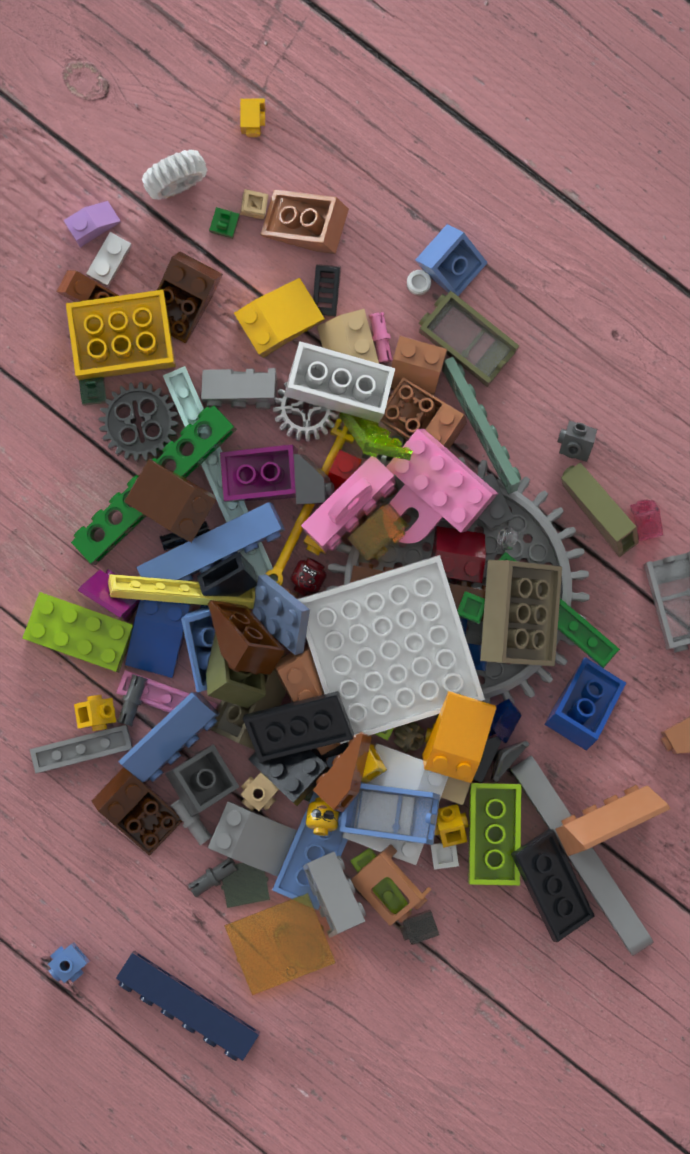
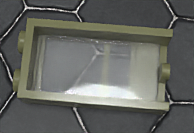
(468, 337)

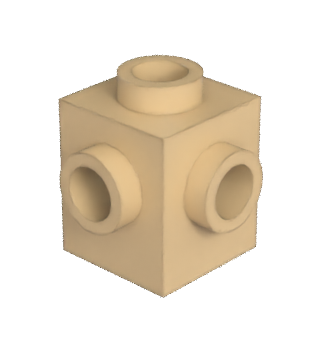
(267, 787)

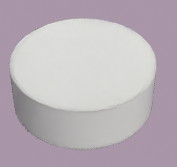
(418, 282)

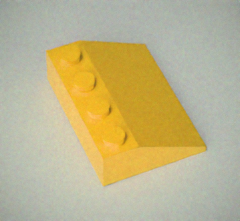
(120, 335)

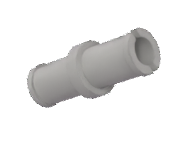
(193, 822)

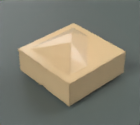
(254, 204)

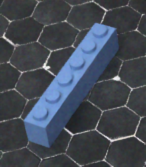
(216, 545)

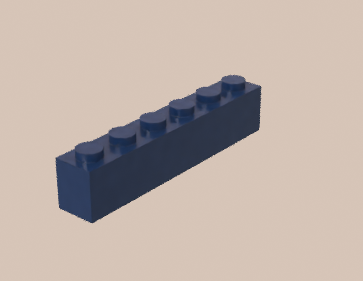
(188, 1006)

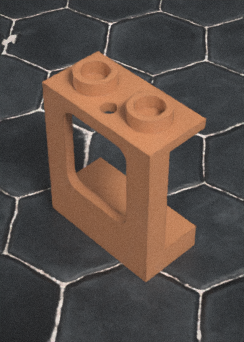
(378, 869)

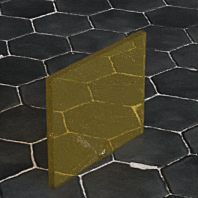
(280, 943)

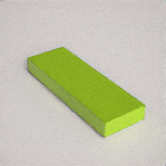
(386, 889)

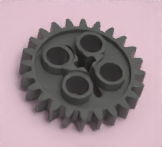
(158, 417)

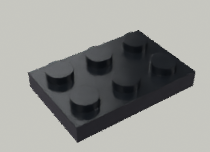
(293, 774)

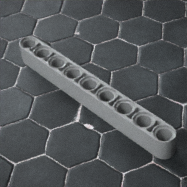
(586, 862)

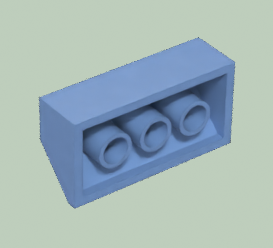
(170, 737)

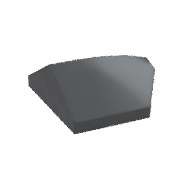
(505, 757)

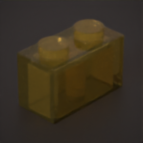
(379, 532)

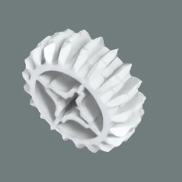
(174, 174)
(294, 409)

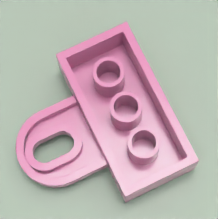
(437, 487)
(349, 503)

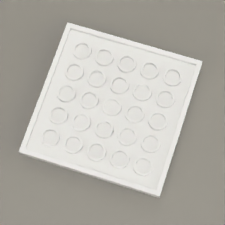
(391, 646)

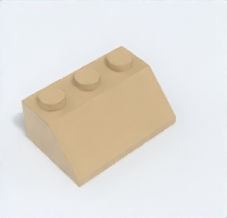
(349, 335)

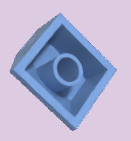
(451, 260)

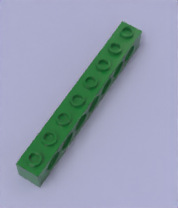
(185, 465)

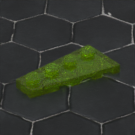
(374, 439)

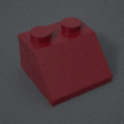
(460, 553)

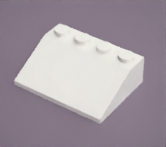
(404, 773)

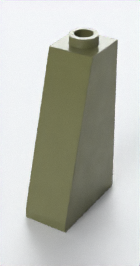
(600, 509)

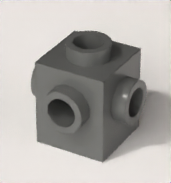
(577, 440)

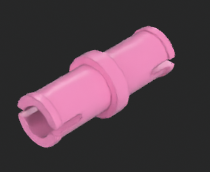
(381, 337)

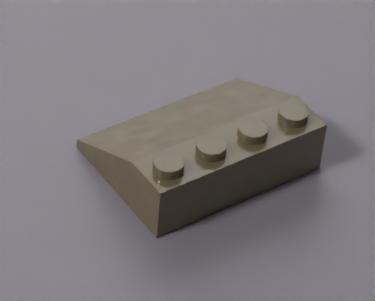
(521, 613)

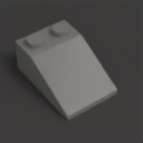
(252, 838)

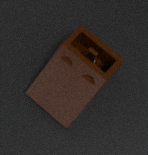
(187, 292)
(136, 811)

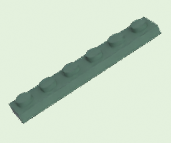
(477, 417)

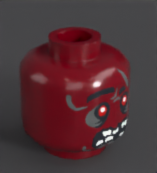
(308, 576)

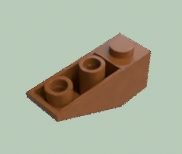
(81, 288)
(344, 778)

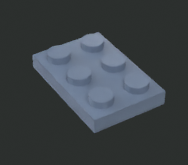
(281, 614)

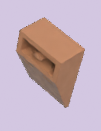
(415, 409)

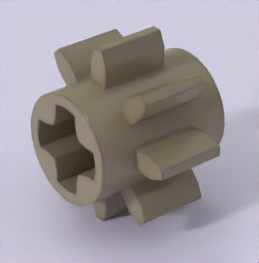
(409, 736)

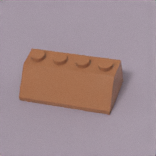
(301, 680)
(611, 819)

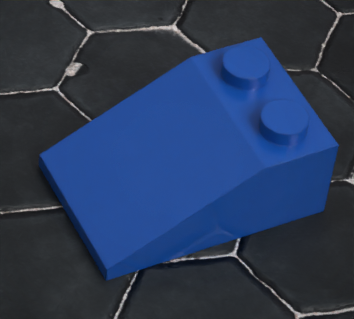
(157, 637)
(585, 704)

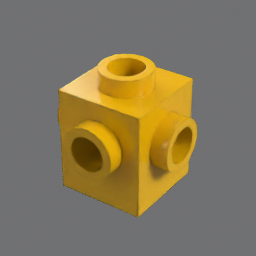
(95, 713)
(449, 821)

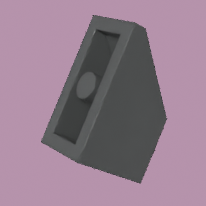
(310, 482)

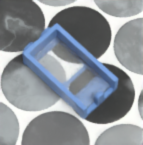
(392, 814)

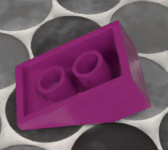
(259, 473)
(98, 590)

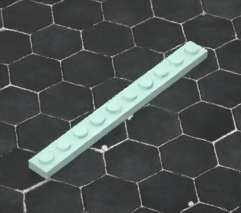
(189, 407)

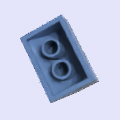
(199, 639)

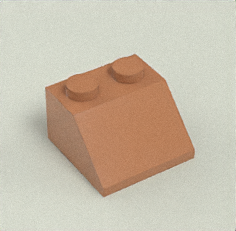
(418, 363)

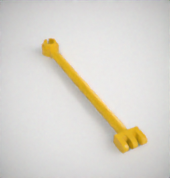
(341, 437)

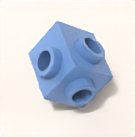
(76, 960)

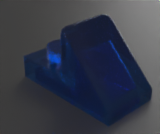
(505, 720)

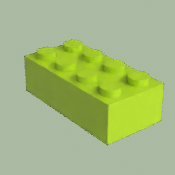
(78, 632)
(494, 833)

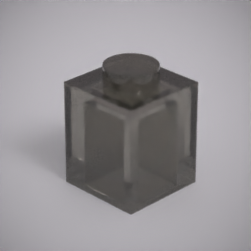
(419, 927)

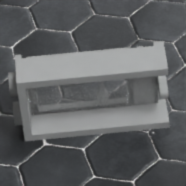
(671, 595)

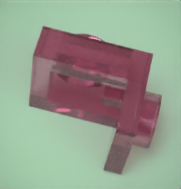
(647, 519)

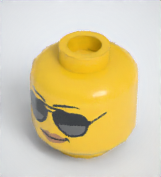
(321, 817)

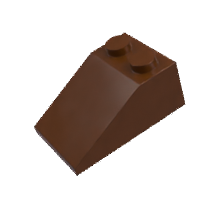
(170, 500)
(244, 639)

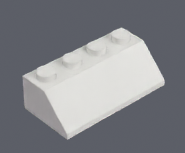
(339, 382)

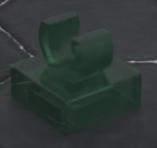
(92, 391)

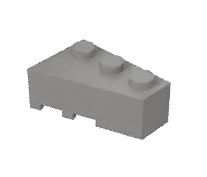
(239, 388)
(334, 893)

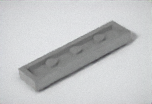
(81, 749)

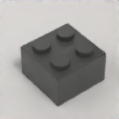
(202, 780)

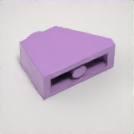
(91, 222)

